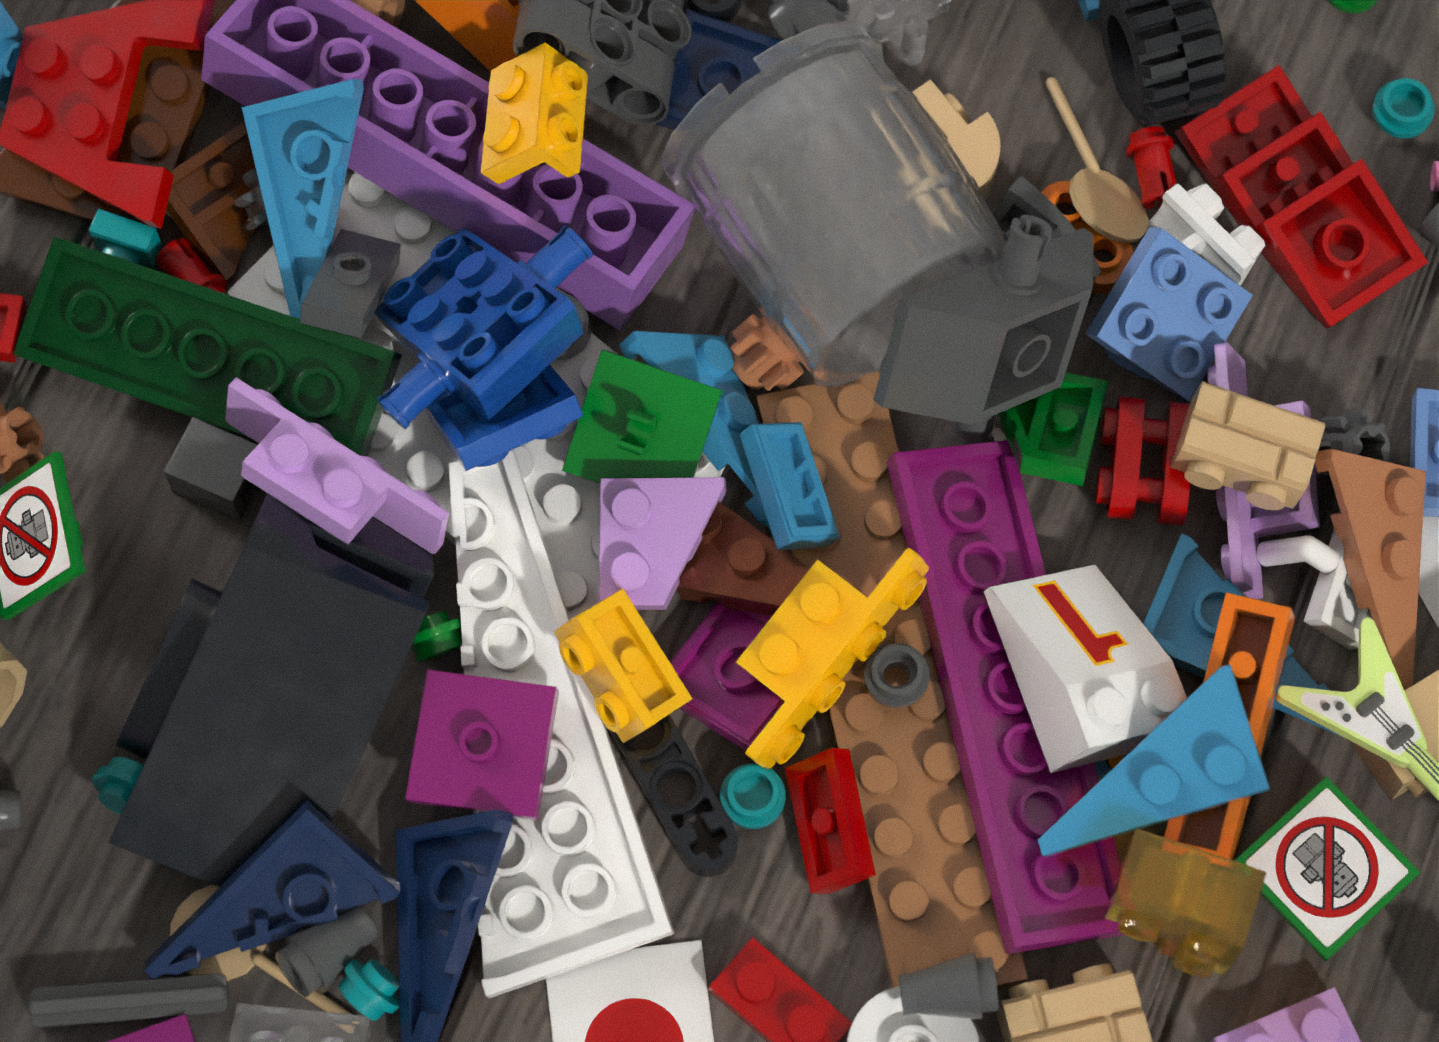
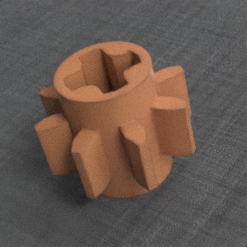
(763, 356)
(19, 442)

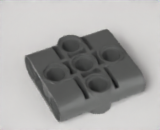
(620, 45)

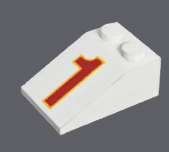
(1083, 665)

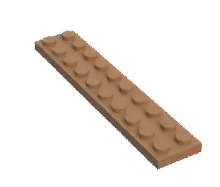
(920, 829)

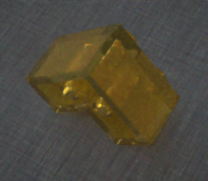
(1188, 899)

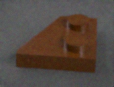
(205, 199)

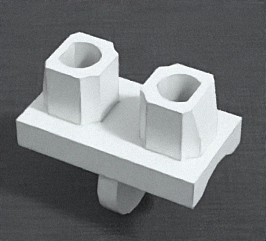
(1193, 222)

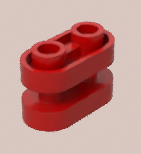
(1120, 484)

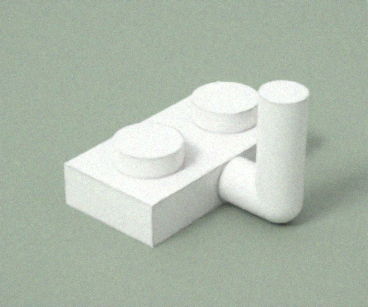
(1332, 602)

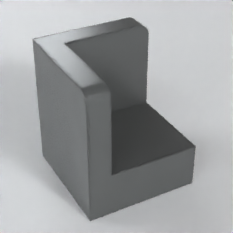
(209, 468)

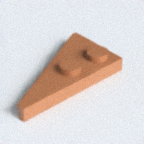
(1381, 543)

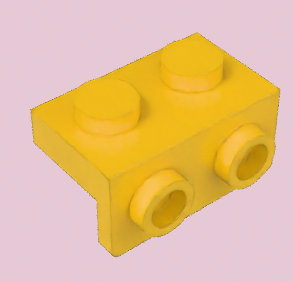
(534, 115)
(621, 666)

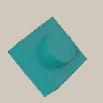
(125, 239)

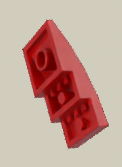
(1298, 189)

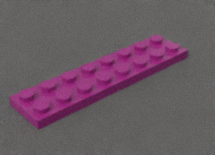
(976, 531)

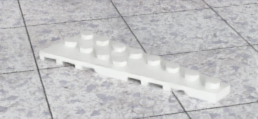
(581, 873)

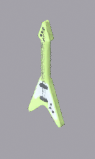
(1373, 713)

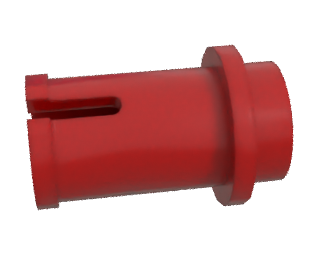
(1153, 163)
(188, 266)

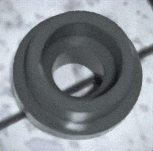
(902, 657)

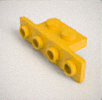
(816, 643)

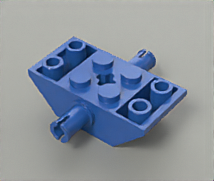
(480, 322)

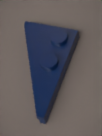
(290, 882)
(443, 887)

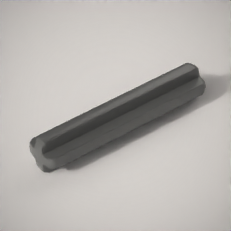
(128, 1000)

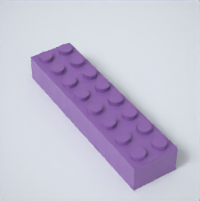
(425, 142)

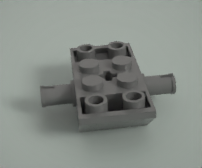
(990, 332)

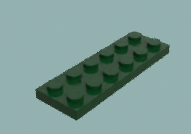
(189, 342)

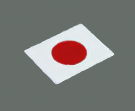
(634, 997)

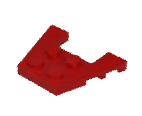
(77, 92)

